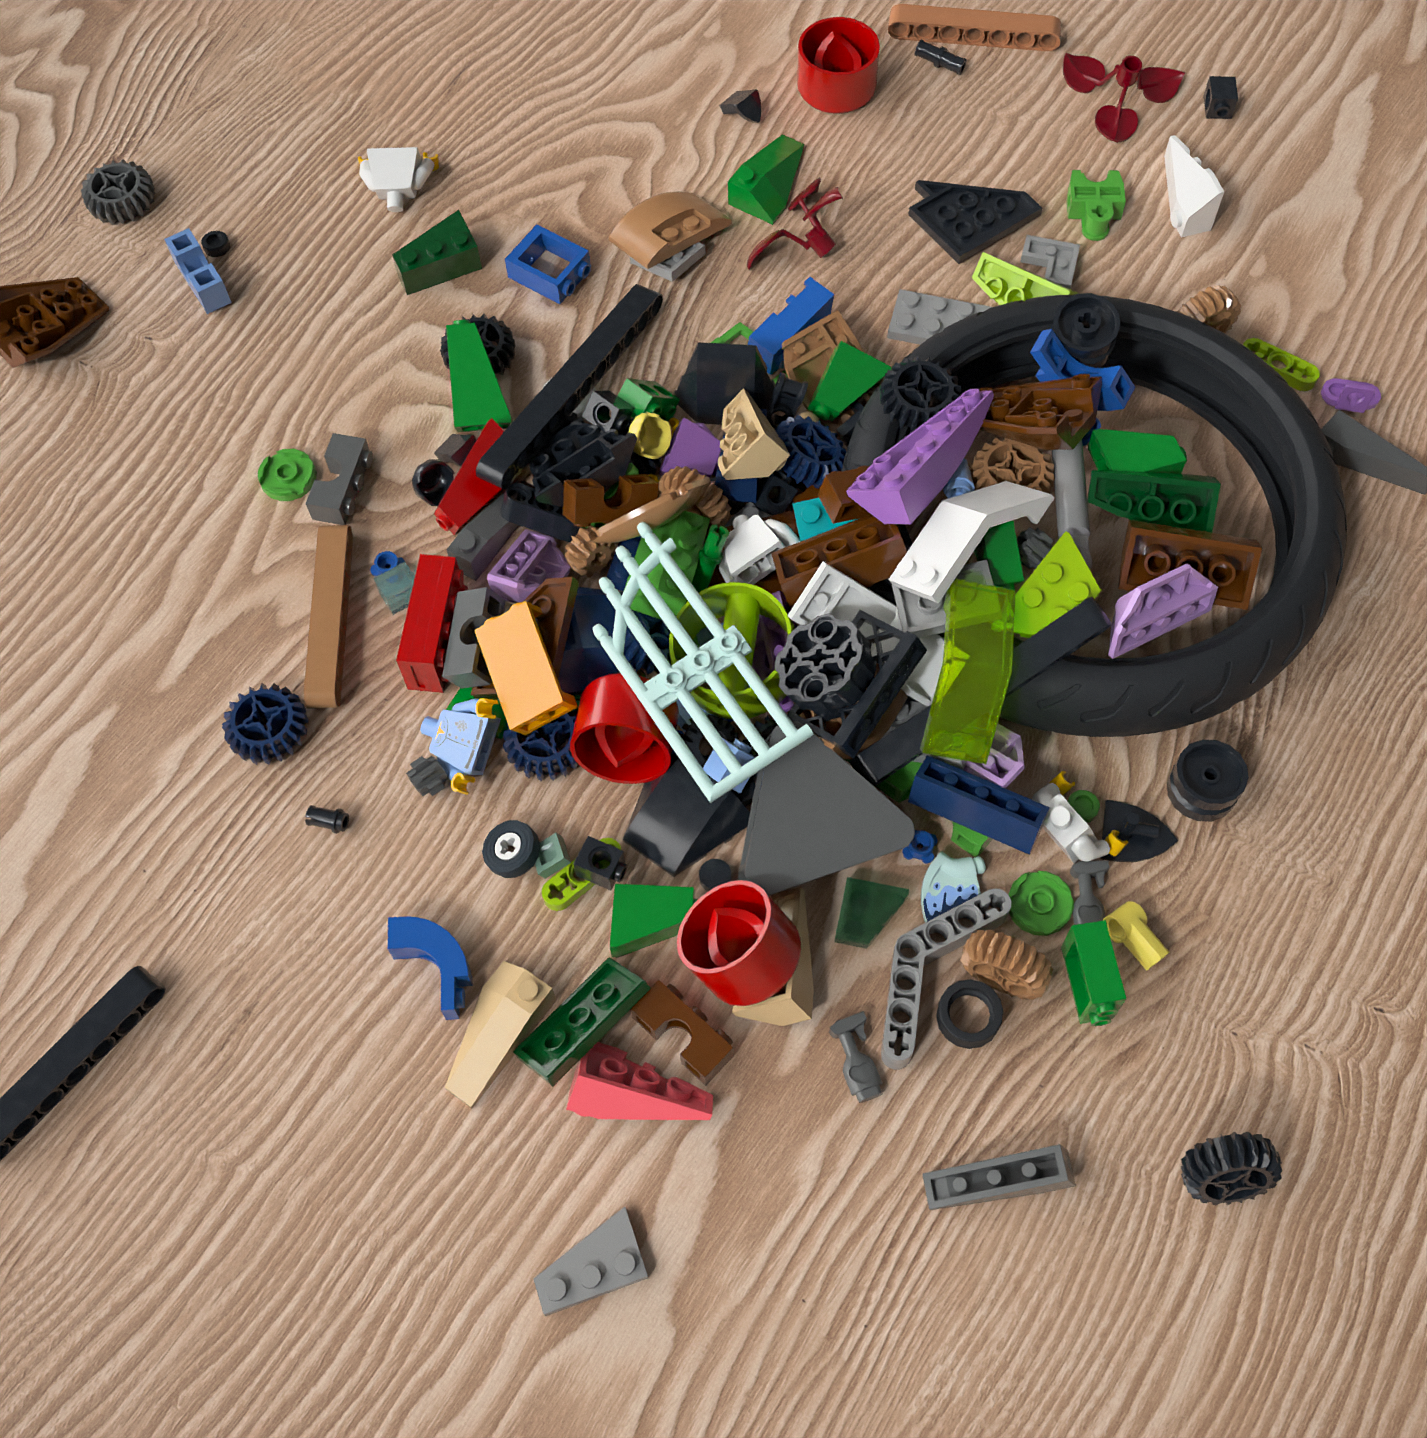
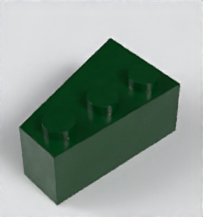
(438, 255)

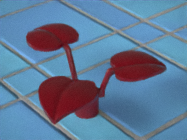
(1117, 122)
(817, 237)

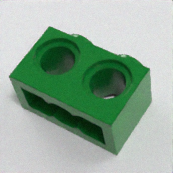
(649, 397)

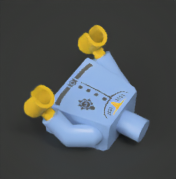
(463, 739)

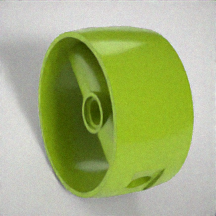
(741, 607)

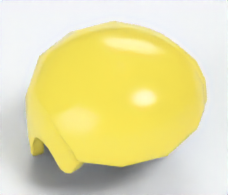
(652, 435)

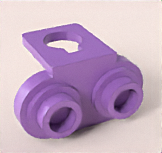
(1350, 395)

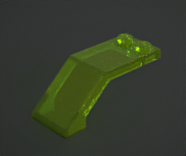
(972, 671)

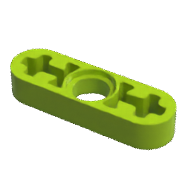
(1299, 365)
(581, 887)

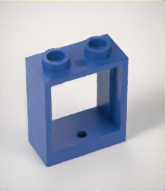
(531, 247)

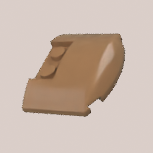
(666, 226)
(808, 355)
(653, 513)

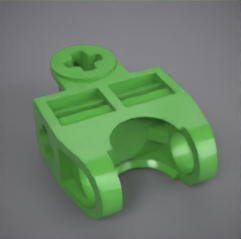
(1095, 202)

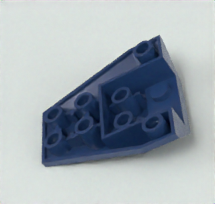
(583, 654)

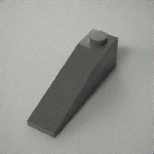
(1370, 454)
(481, 539)
(1000, 1178)

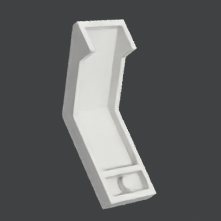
(956, 532)
(841, 596)

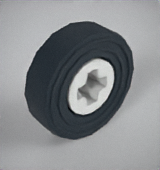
(521, 859)

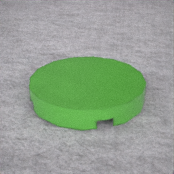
(287, 475)
(1040, 903)

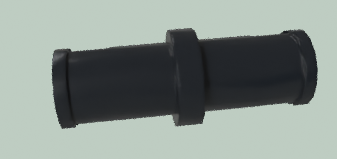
(940, 57)

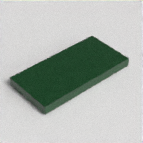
(581, 1021)

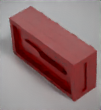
(429, 622)

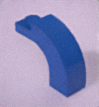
(1059, 364)
(426, 940)

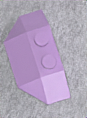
(527, 566)
(1159, 608)
(1004, 759)

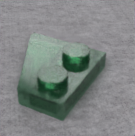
(866, 911)

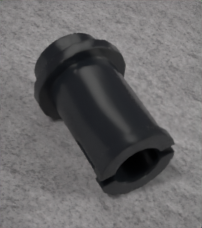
(335, 820)

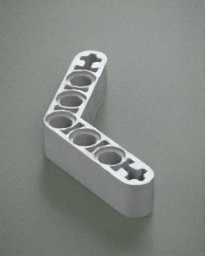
(927, 952)

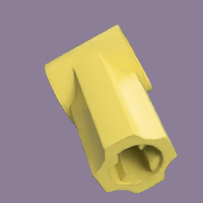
(1129, 926)

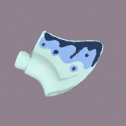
(949, 884)

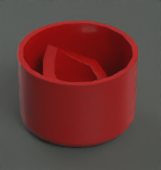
(837, 64)
(617, 735)
(724, 928)

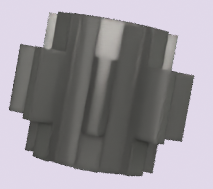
(1033, 547)
(427, 775)

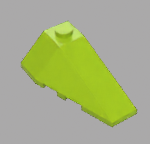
(1011, 283)

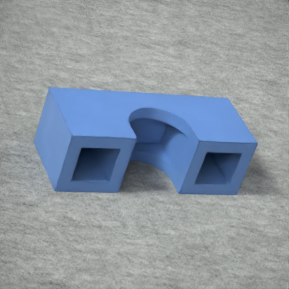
(197, 271)

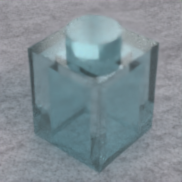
(396, 587)

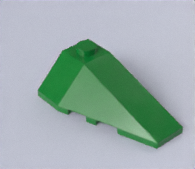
(765, 180)

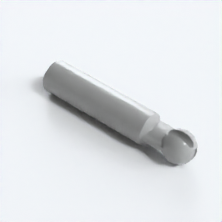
(1072, 498)

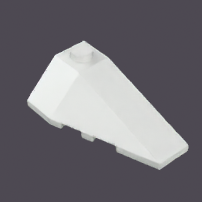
(1191, 190)

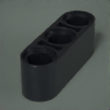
(523, 509)

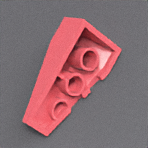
(617, 1088)

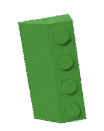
(688, 534)

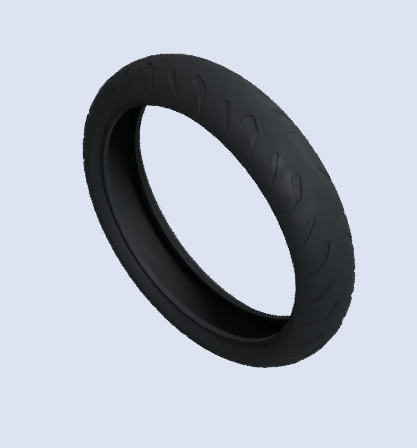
(1271, 432)

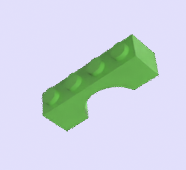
(899, 787)

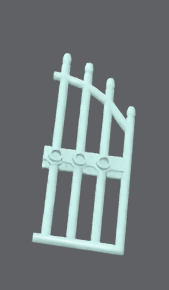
(697, 667)

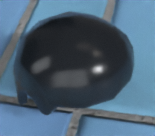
(432, 480)

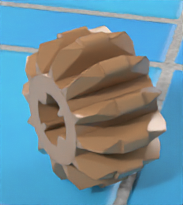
(588, 557)

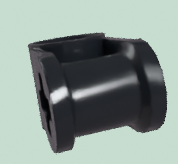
(785, 398)

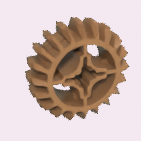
(1214, 307)
(1012, 463)
(711, 504)
(1007, 964)

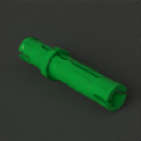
(709, 557)

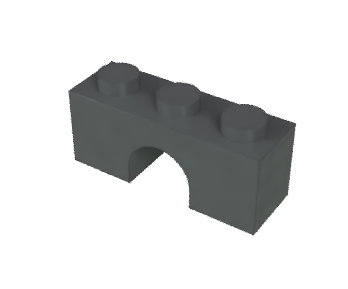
(335, 499)
(464, 658)

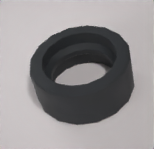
(984, 993)

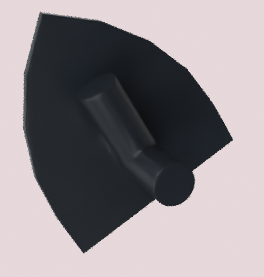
(1143, 831)

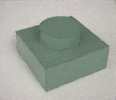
(552, 856)

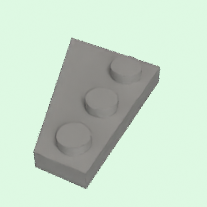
(593, 1267)

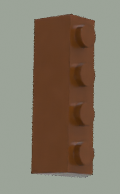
(860, 549)
(1223, 559)

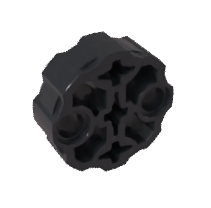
(825, 665)

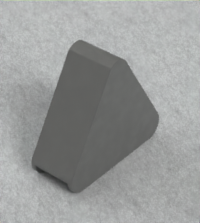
(815, 818)

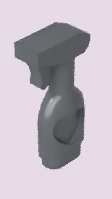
(1087, 906)
(858, 1068)

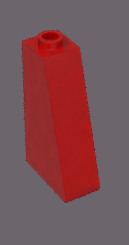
(467, 492)

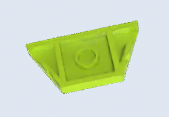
(1053, 588)

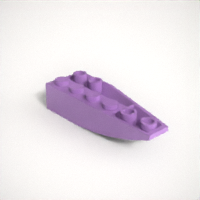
(921, 463)

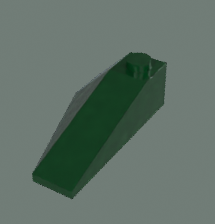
(1157, 498)

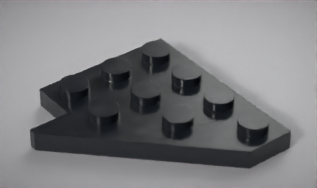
(970, 217)

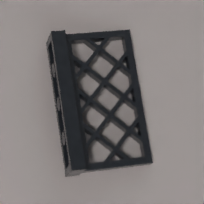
(880, 689)

